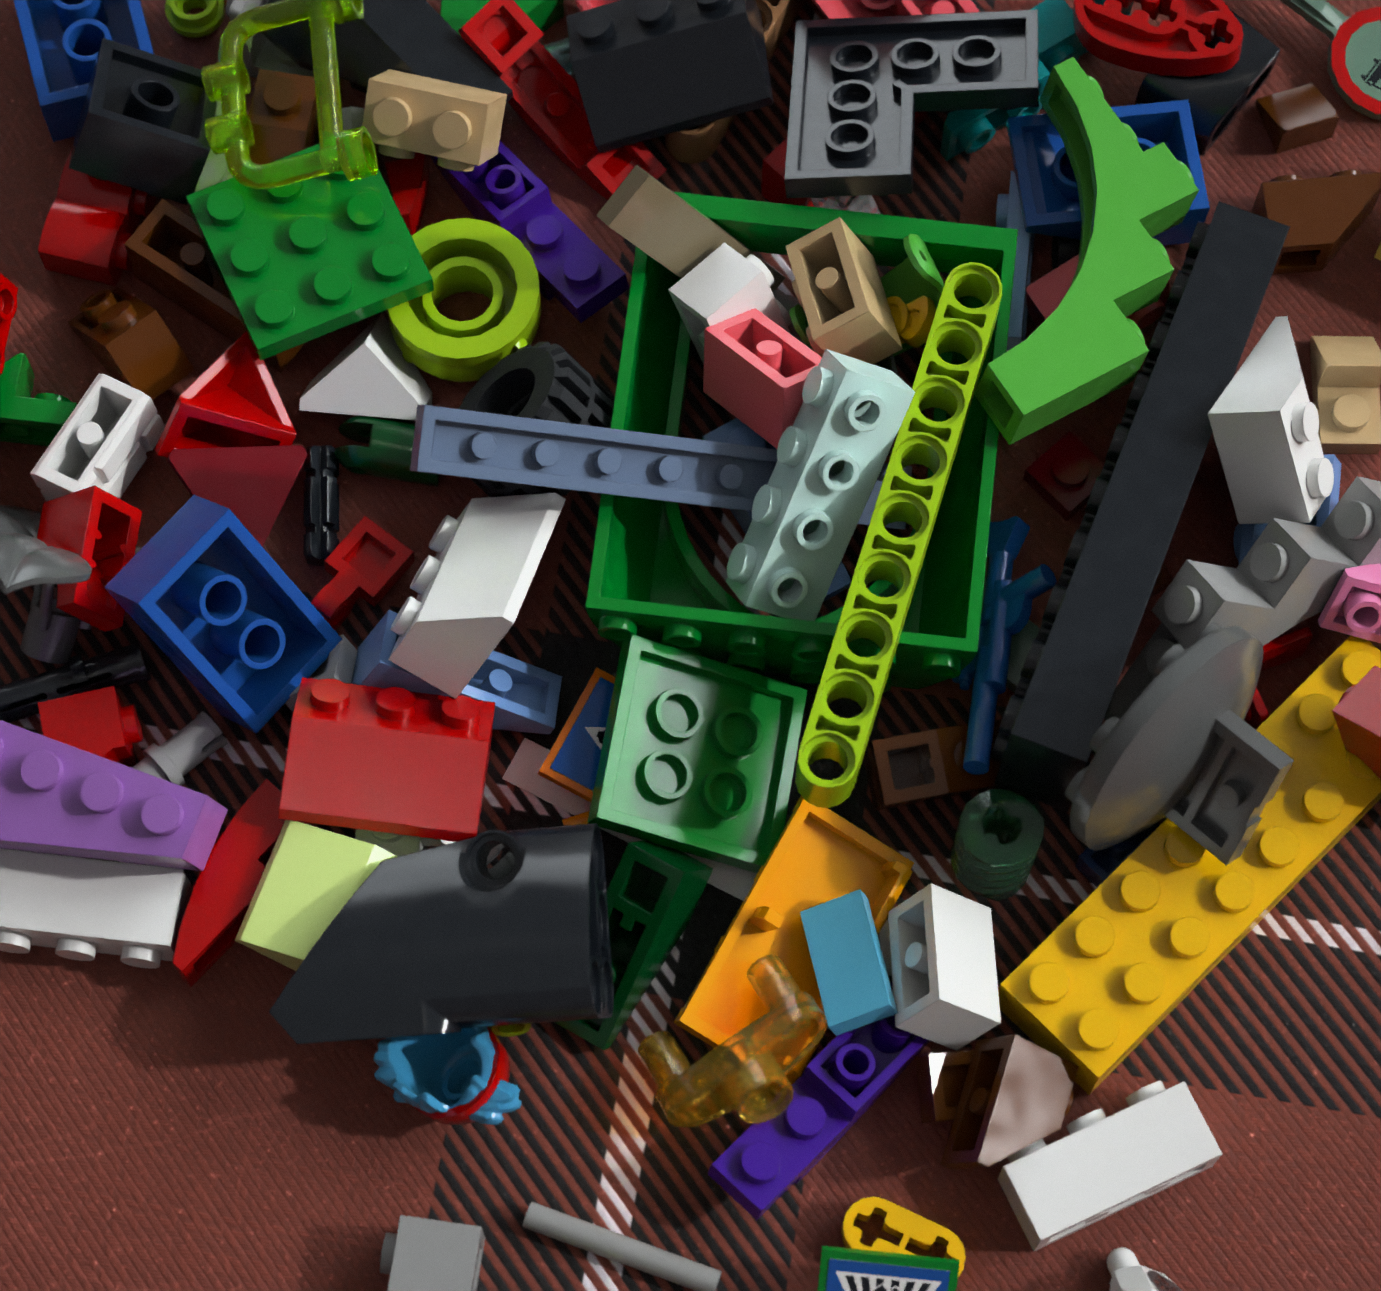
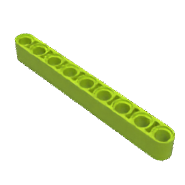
(895, 558)

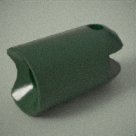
(387, 452)

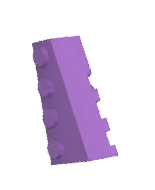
(98, 809)

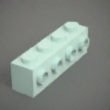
(818, 486)

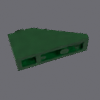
(647, 914)

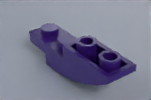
(565, 258)
(824, 1107)

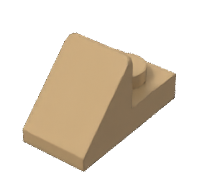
(1347, 393)

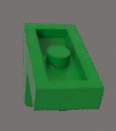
(27, 418)

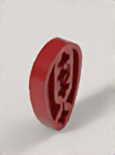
(1166, 50)

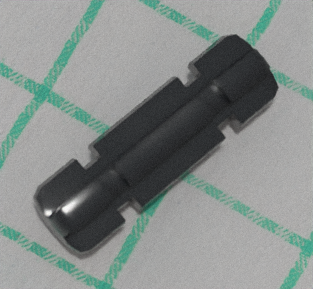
(320, 503)

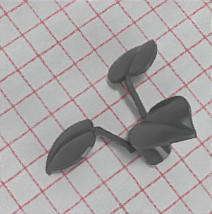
(29, 562)

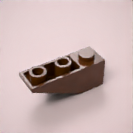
(923, 767)

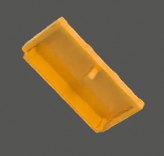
(809, 865)

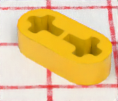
(902, 1224)

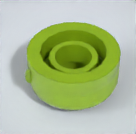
(477, 259)

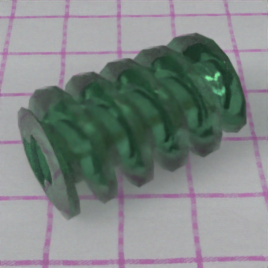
(996, 843)

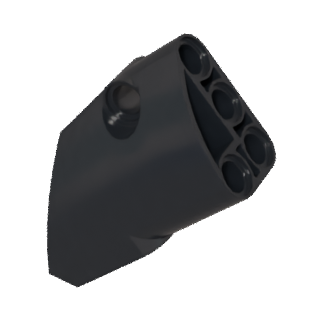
(451, 948)

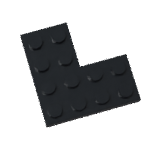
(868, 77)

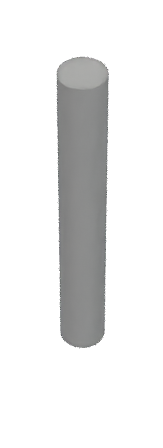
(621, 1248)

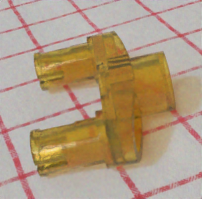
(746, 1068)

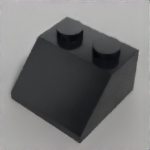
(143, 123)

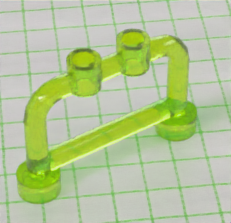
(230, 82)

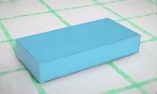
(848, 962)

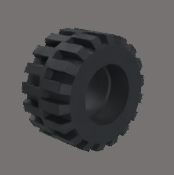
(541, 385)

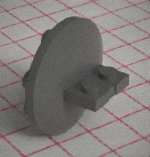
(1184, 753)

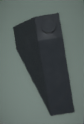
(395, 37)

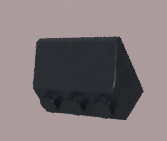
(667, 66)

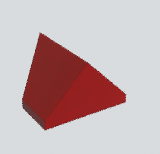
(229, 406)

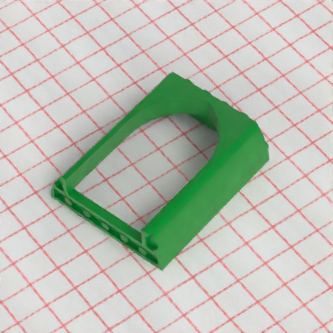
(643, 562)

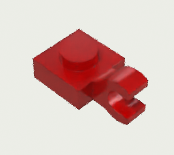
(362, 566)

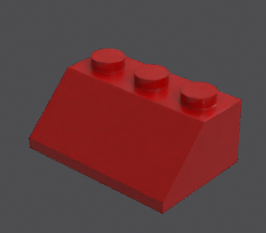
(387, 760)

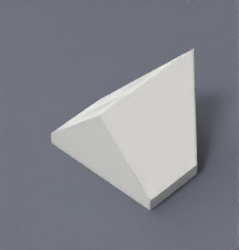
(369, 379)

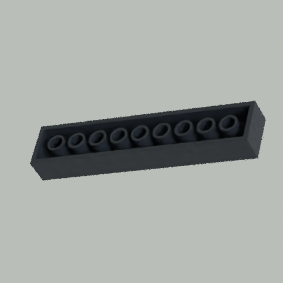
(1135, 506)

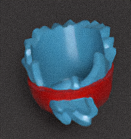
(450, 1075)

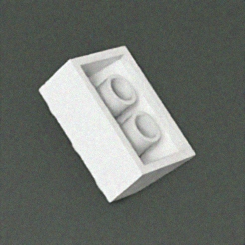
(472, 587)

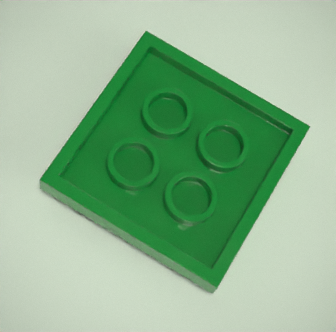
(308, 254)
(697, 755)

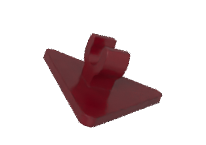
(244, 479)

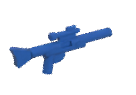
(1004, 613)

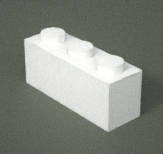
(91, 907)
(1108, 1163)

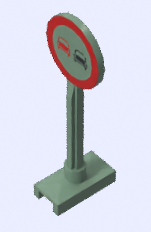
(1353, 51)

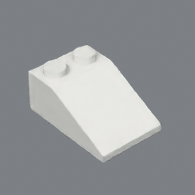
(1271, 435)

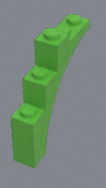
(1124, 202)

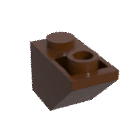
(1319, 213)
(131, 341)

